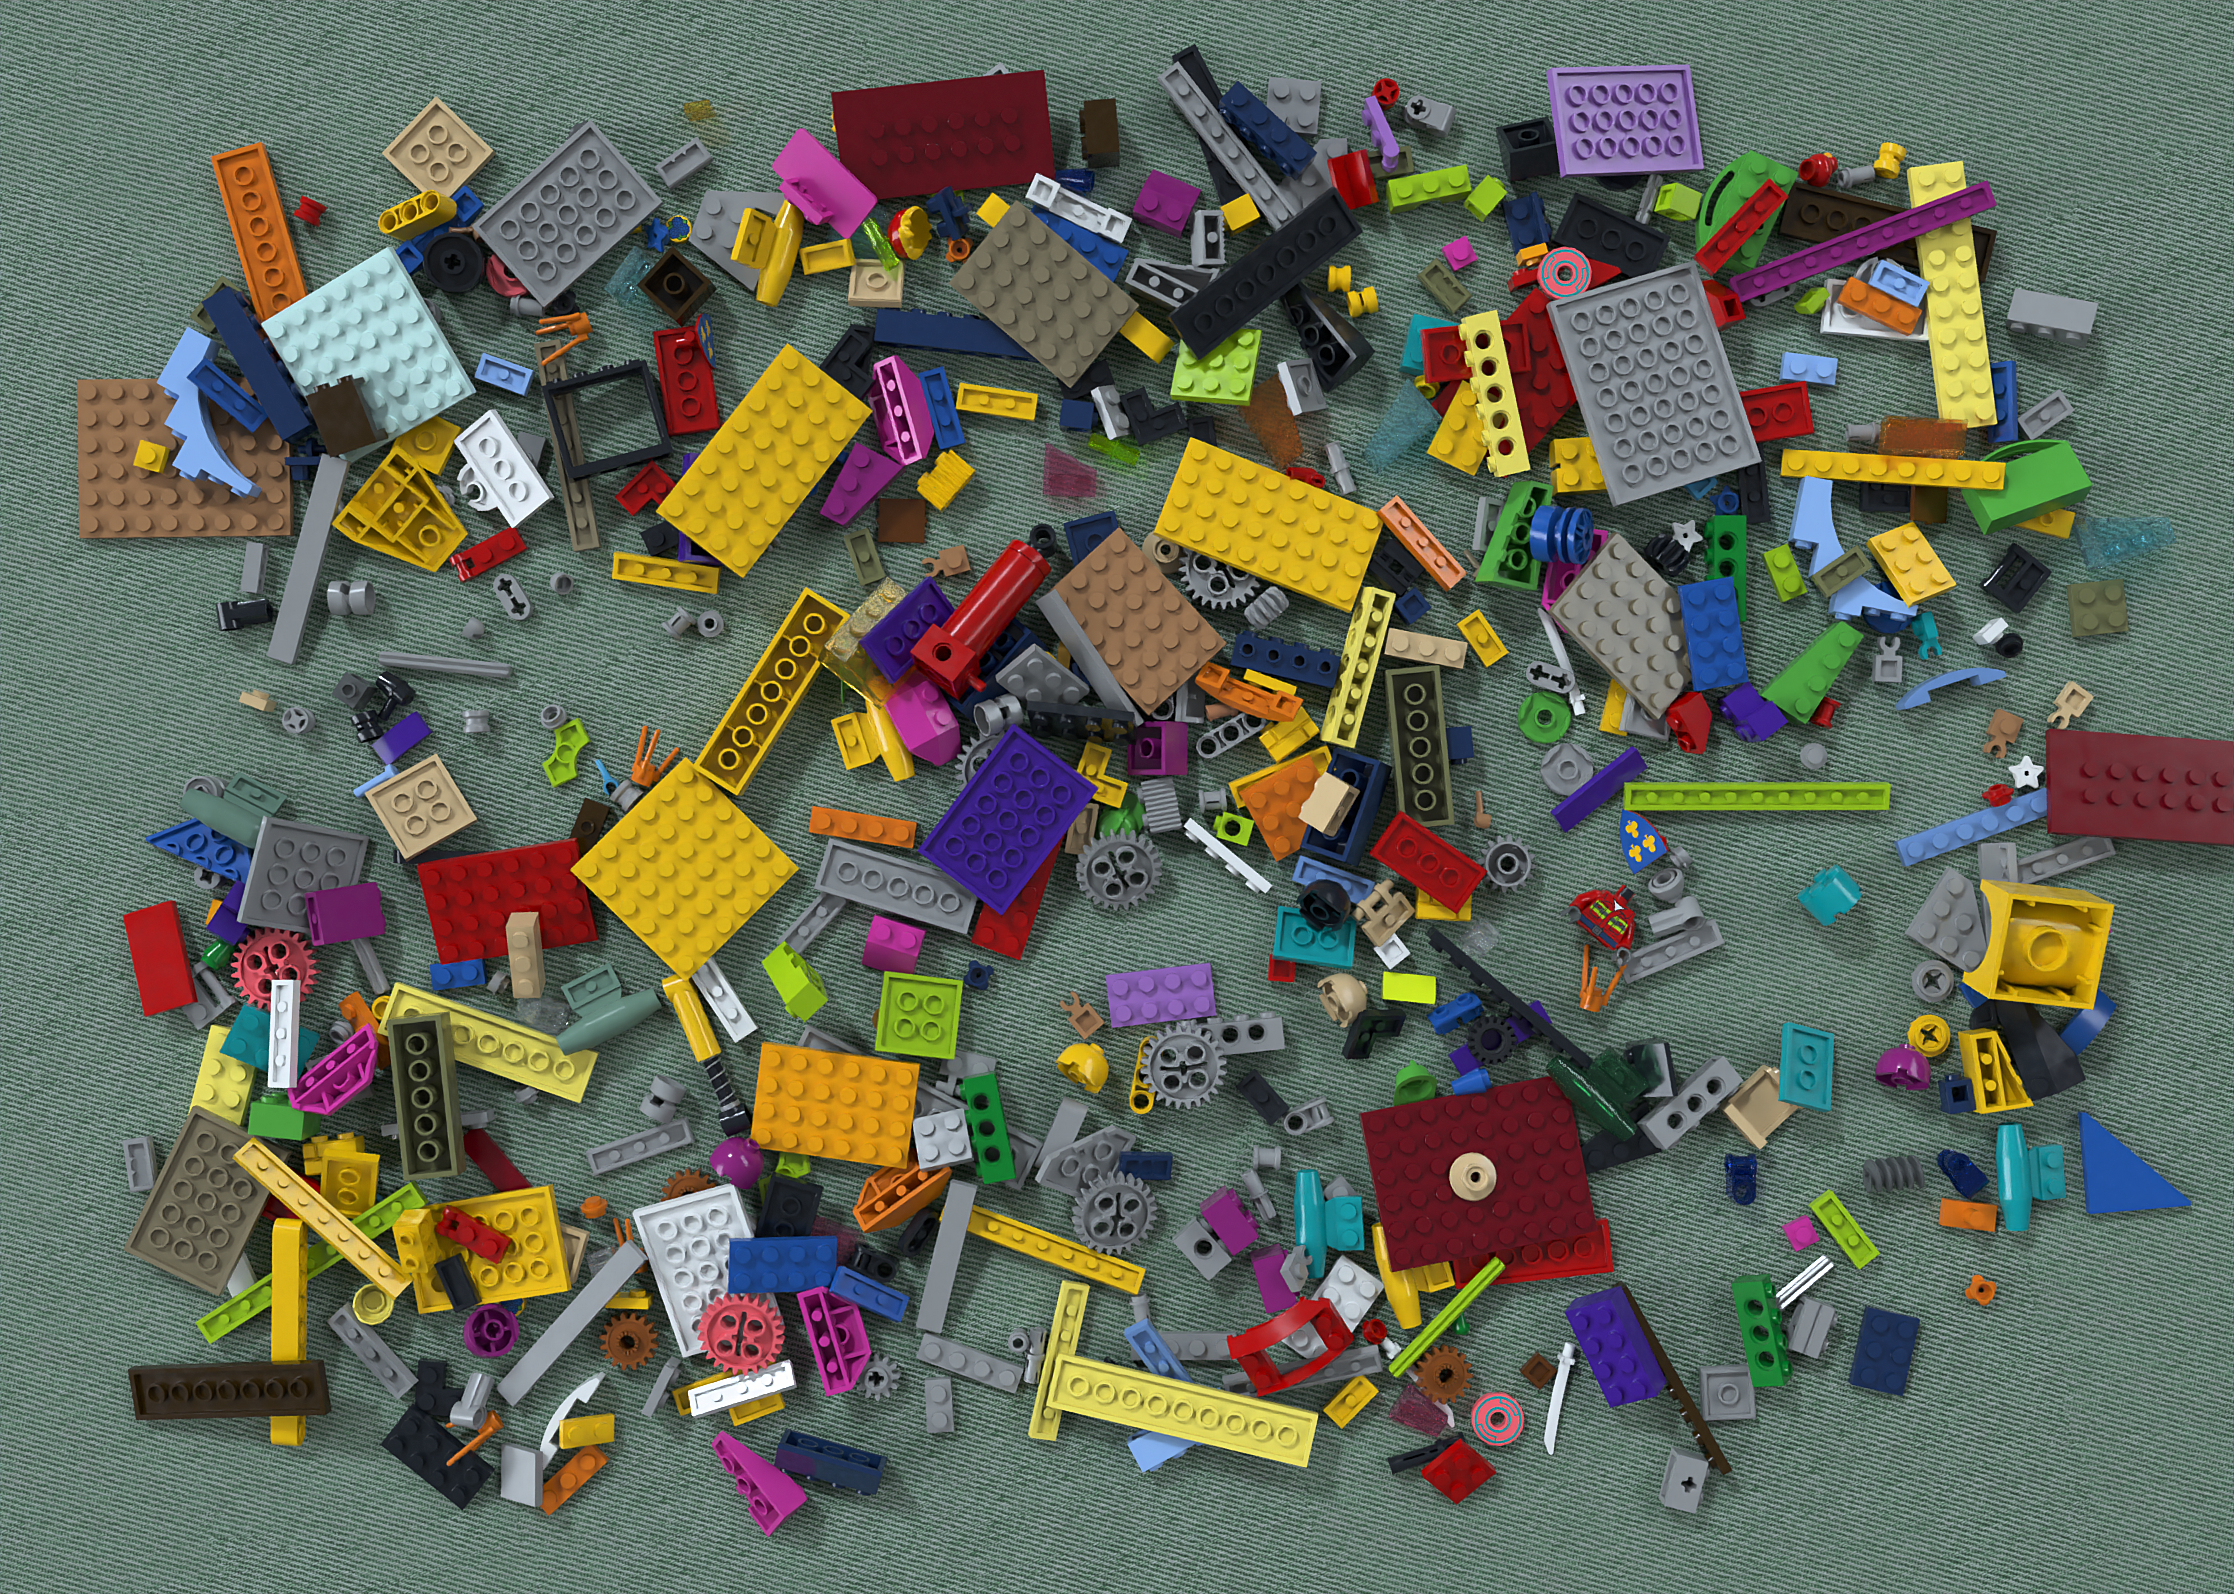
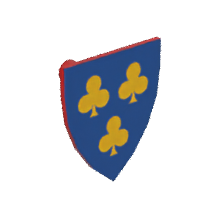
(702, 337)
(1640, 841)

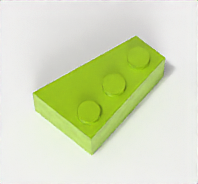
(795, 981)

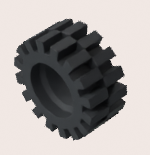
(1502, 1051)

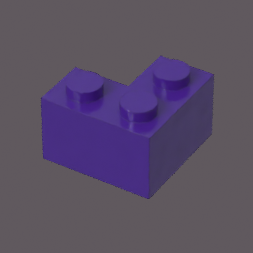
(1750, 714)
(224, 922)

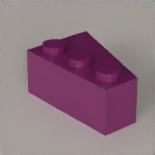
(859, 485)

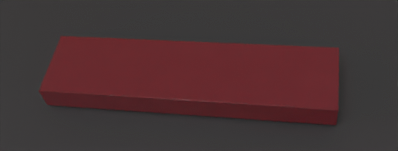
(494, 1161)

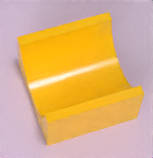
(2043, 945)

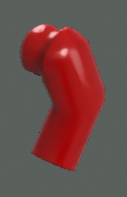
(1306, 475)

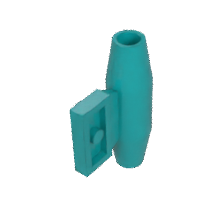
(2025, 1174)
(1322, 1223)

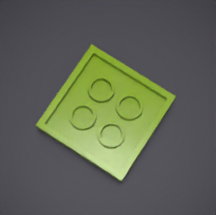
(1223, 374)
(918, 1015)

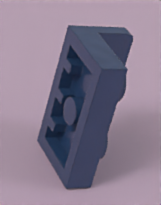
(1526, 222)

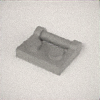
(206, 1009)

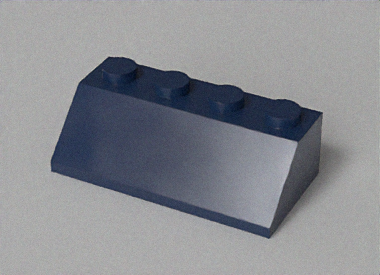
(1005, 649)
(1351, 838)
(830, 1462)

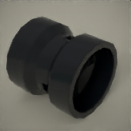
(367, 726)

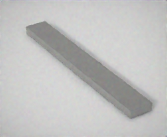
(1226, 145)
(308, 558)
(571, 1322)

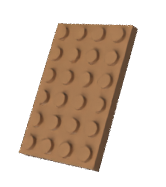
(1138, 621)

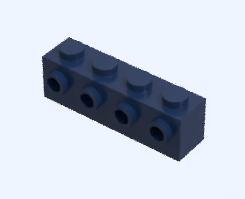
(1266, 131)
(1285, 661)

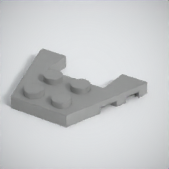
(719, 223)

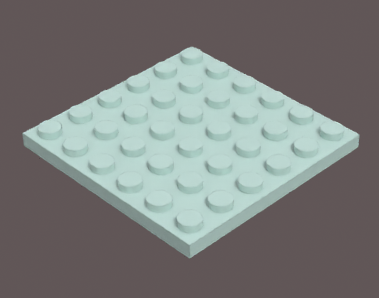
(378, 330)

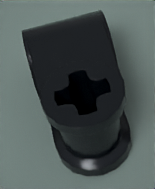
(871, 1262)

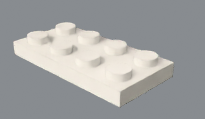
(1351, 1292)

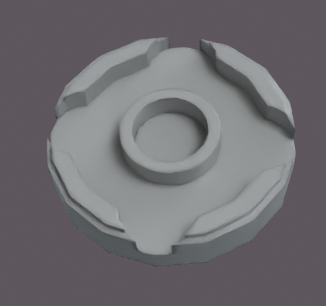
(1566, 768)

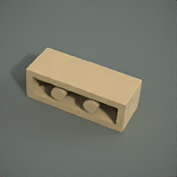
(1424, 649)
(525, 955)

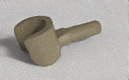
(1474, 563)

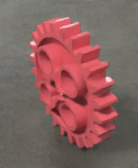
(296, 957)
(764, 1337)

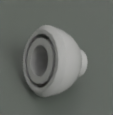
(1667, 884)

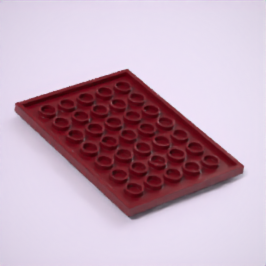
(1537, 1160)

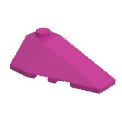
(769, 1491)

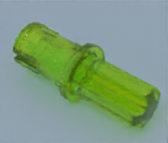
(880, 244)
(1114, 449)

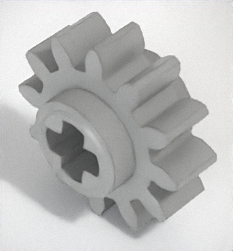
(885, 1370)

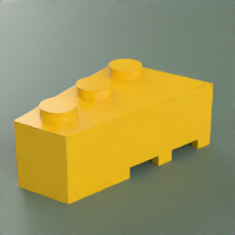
(1991, 1073)

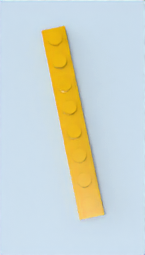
(1893, 469)
(323, 1218)
(1054, 1250)

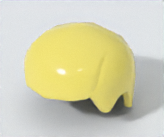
(372, 1305)

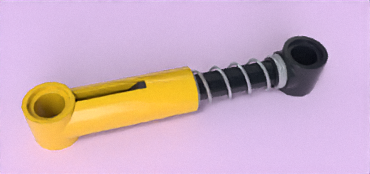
(683, 995)

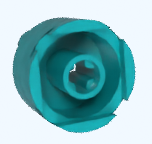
(1830, 894)

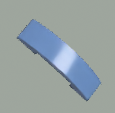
(1920, 695)

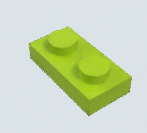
(1783, 573)

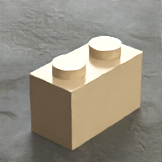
(1328, 804)

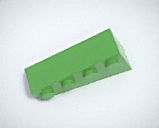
(1811, 673)

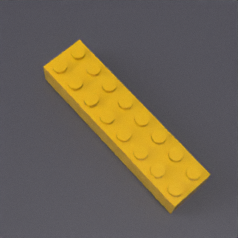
(770, 694)

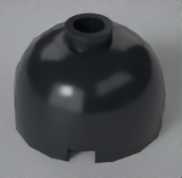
(1324, 904)

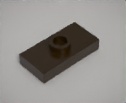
(589, 824)

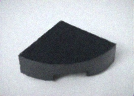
(1984, 1015)

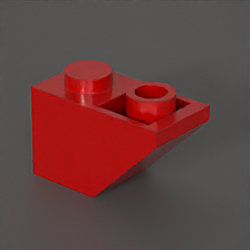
(1723, 304)
(1690, 721)

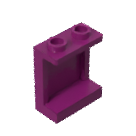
(345, 913)

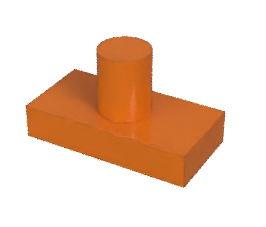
(1968, 1214)

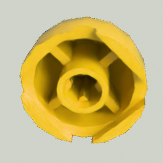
(1084, 1065)

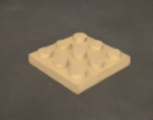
(438, 151)
(421, 807)

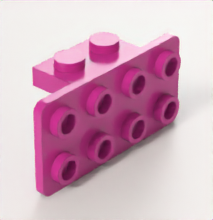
(822, 185)

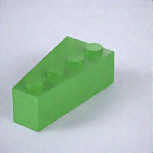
(1509, 556)

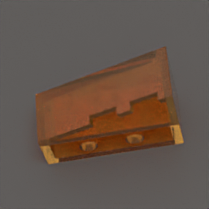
(1273, 422)
(1922, 436)

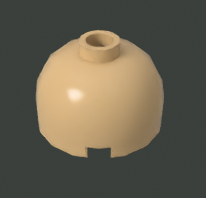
(1343, 997)

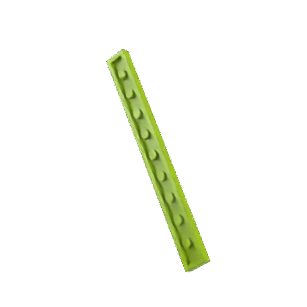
(1756, 795)
(319, 1258)

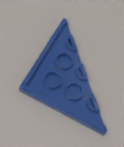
(206, 848)
(2117, 1177)

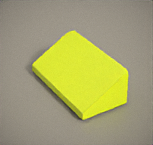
(1408, 987)

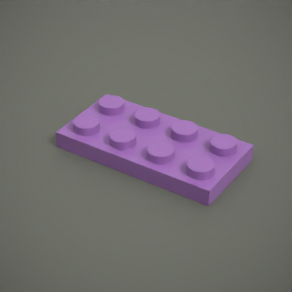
(1160, 995)

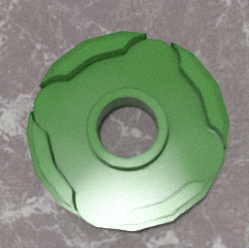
(1528, 720)

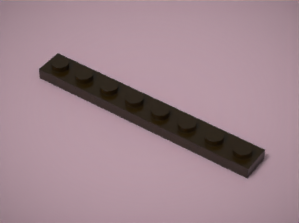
(1678, 1391)

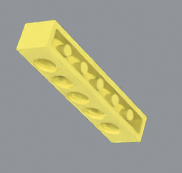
(1506, 405)
(1357, 666)

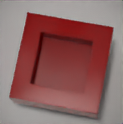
(1281, 970)

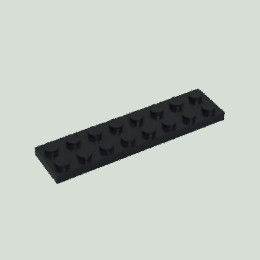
(1265, 273)

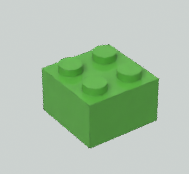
(276, 1118)

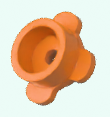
(964, 244)
(1982, 1297)

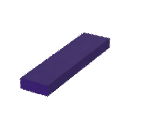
(1598, 789)
(1466, 1062)

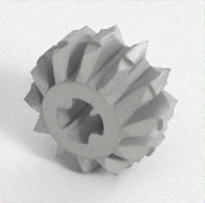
(1266, 607)

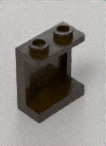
(344, 416)

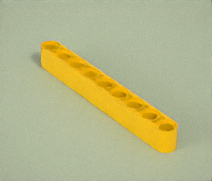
(1136, 329)
(289, 1313)

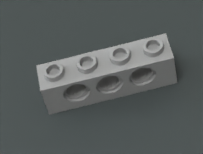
(1270, 1039)
(1656, 1123)

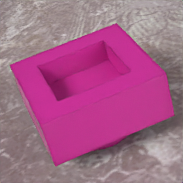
(1459, 254)
(1800, 1233)

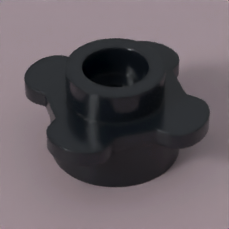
(569, 298)

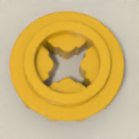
(1940, 1033)

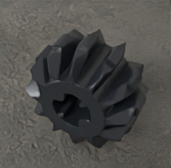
(1667, 555)

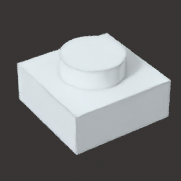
(1991, 632)
(1392, 951)

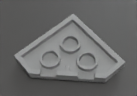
(1316, 177)
(1951, 922)
(1084, 1160)

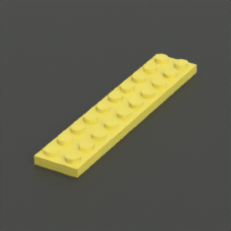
(1953, 303)
(1182, 1409)

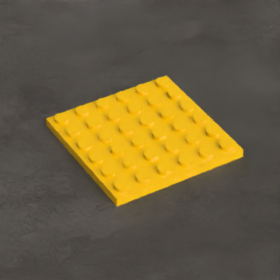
(685, 869)

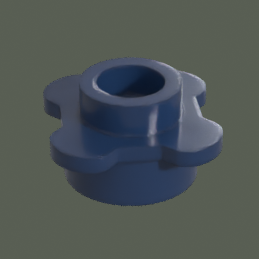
(985, 971)

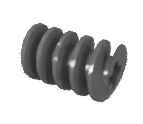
(1892, 1171)

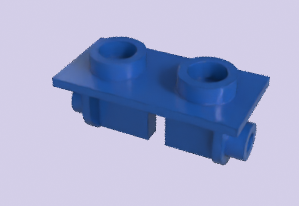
(1465, 1006)

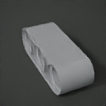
(1219, 740)
(1063, 1128)

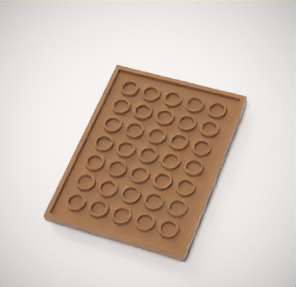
(141, 503)

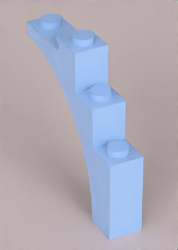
(191, 420)
(1814, 527)

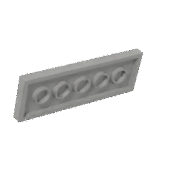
(895, 886)

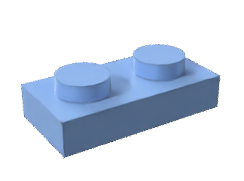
(1898, 283)
(1808, 368)
(504, 374)

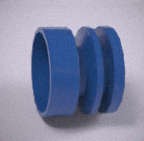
(1561, 534)

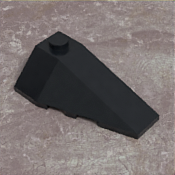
(1329, 339)
(2039, 1052)

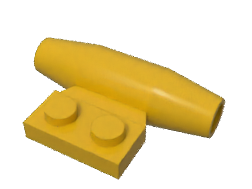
(770, 248)
(869, 735)
(1403, 1285)

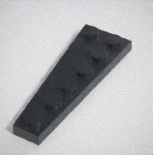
(1224, 184)

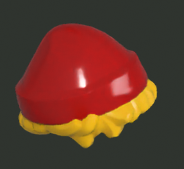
(909, 232)

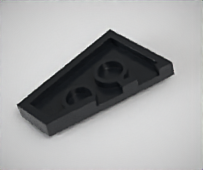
(1606, 1150)

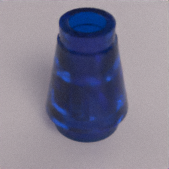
(1077, 180)

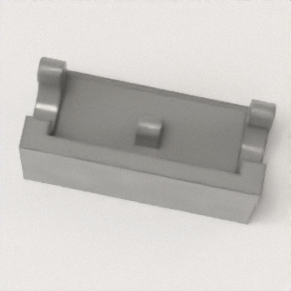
(1190, 702)

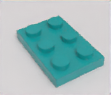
(1303, 943)
(251, 1039)
(1806, 1067)

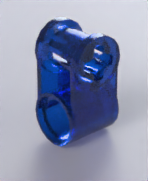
(1963, 1173)
(1741, 1175)

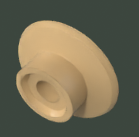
(1165, 563)
(1461, 1176)

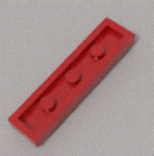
(1740, 227)

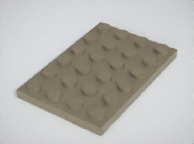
(1044, 294)
(1628, 624)
(202, 1204)

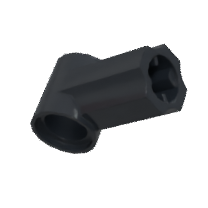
(236, 615)

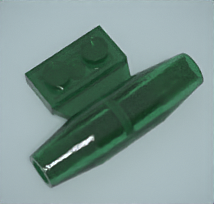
(1601, 1089)

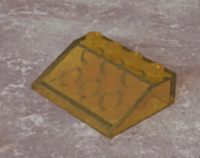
(847, 657)

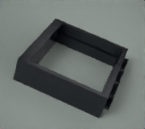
(606, 375)

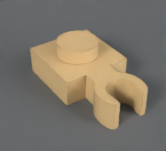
(2071, 702)

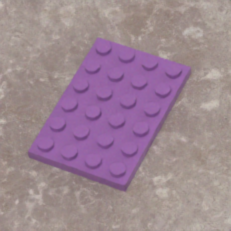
(1624, 120)

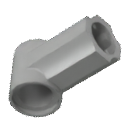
(1685, 915)
(471, 1409)

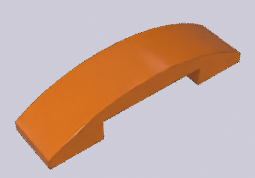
(1247, 698)

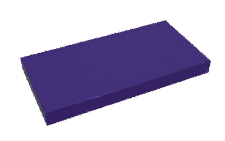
(904, 626)

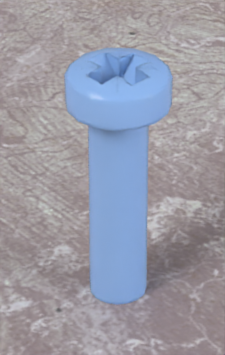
(390, 771)

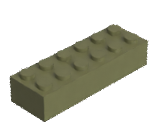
(1418, 744)
(426, 1096)

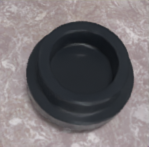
(2009, 645)

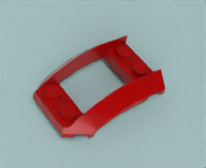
(1251, 1352)

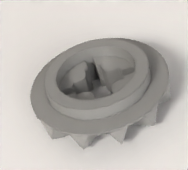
(1944, 980)

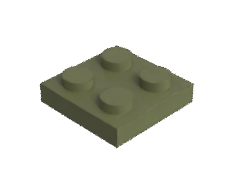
(2097, 607)

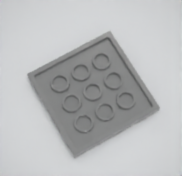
(294, 861)

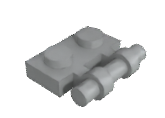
(964, 1065)

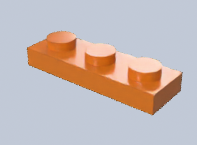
(1879, 306)
(358, 1014)
(572, 1477)

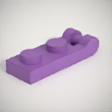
(1381, 134)

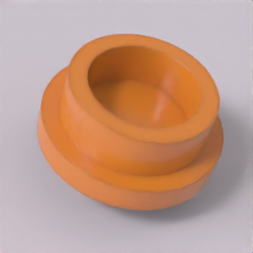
(594, 1207)

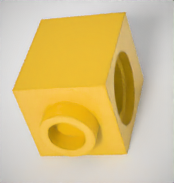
(1239, 215)

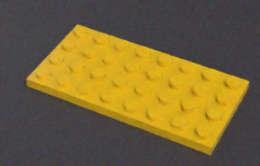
(764, 461)
(1269, 525)

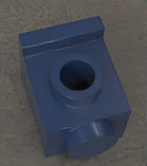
(1962, 1100)

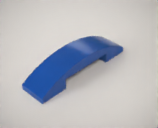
(467, 211)
(2087, 1023)

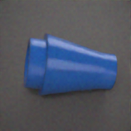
(1472, 1082)

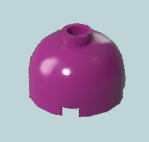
(1904, 1067)
(739, 1160)
(490, 1331)

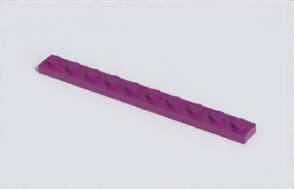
(1863, 242)

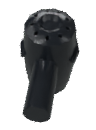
(396, 690)

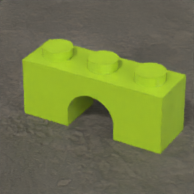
(1443, 185)

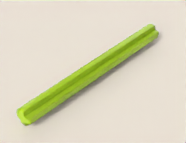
(1446, 1317)

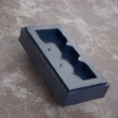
(1146, 1165)

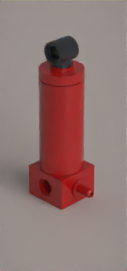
(953, 652)

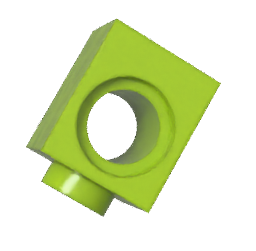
(1485, 197)
(1678, 202)
(1242, 836)

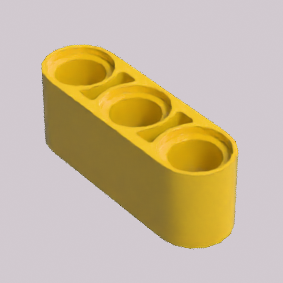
(417, 215)
(1138, 1086)

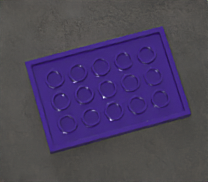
(1008, 819)

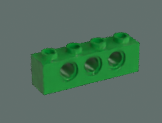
(1734, 529)
(1004, 1166)
(1762, 1370)

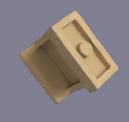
(1756, 1106)

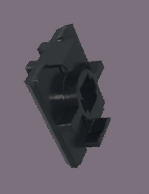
(1381, 572)

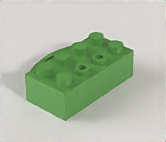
(1749, 175)
(2031, 486)

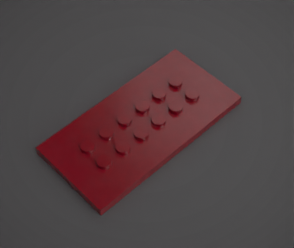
(946, 134)
(2140, 787)

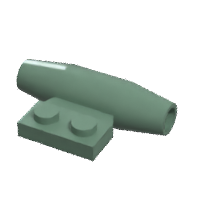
(239, 811)
(603, 1009)

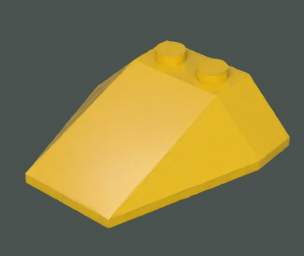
(402, 514)

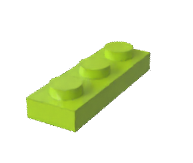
(1844, 1229)

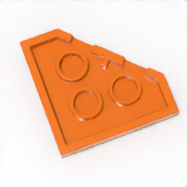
(1278, 803)

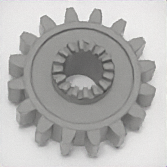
(1520, 863)

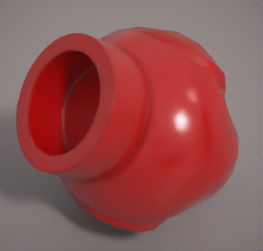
(1818, 169)

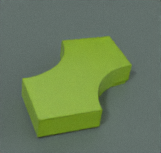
(563, 763)
(790, 1165)

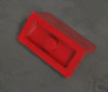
(1353, 178)

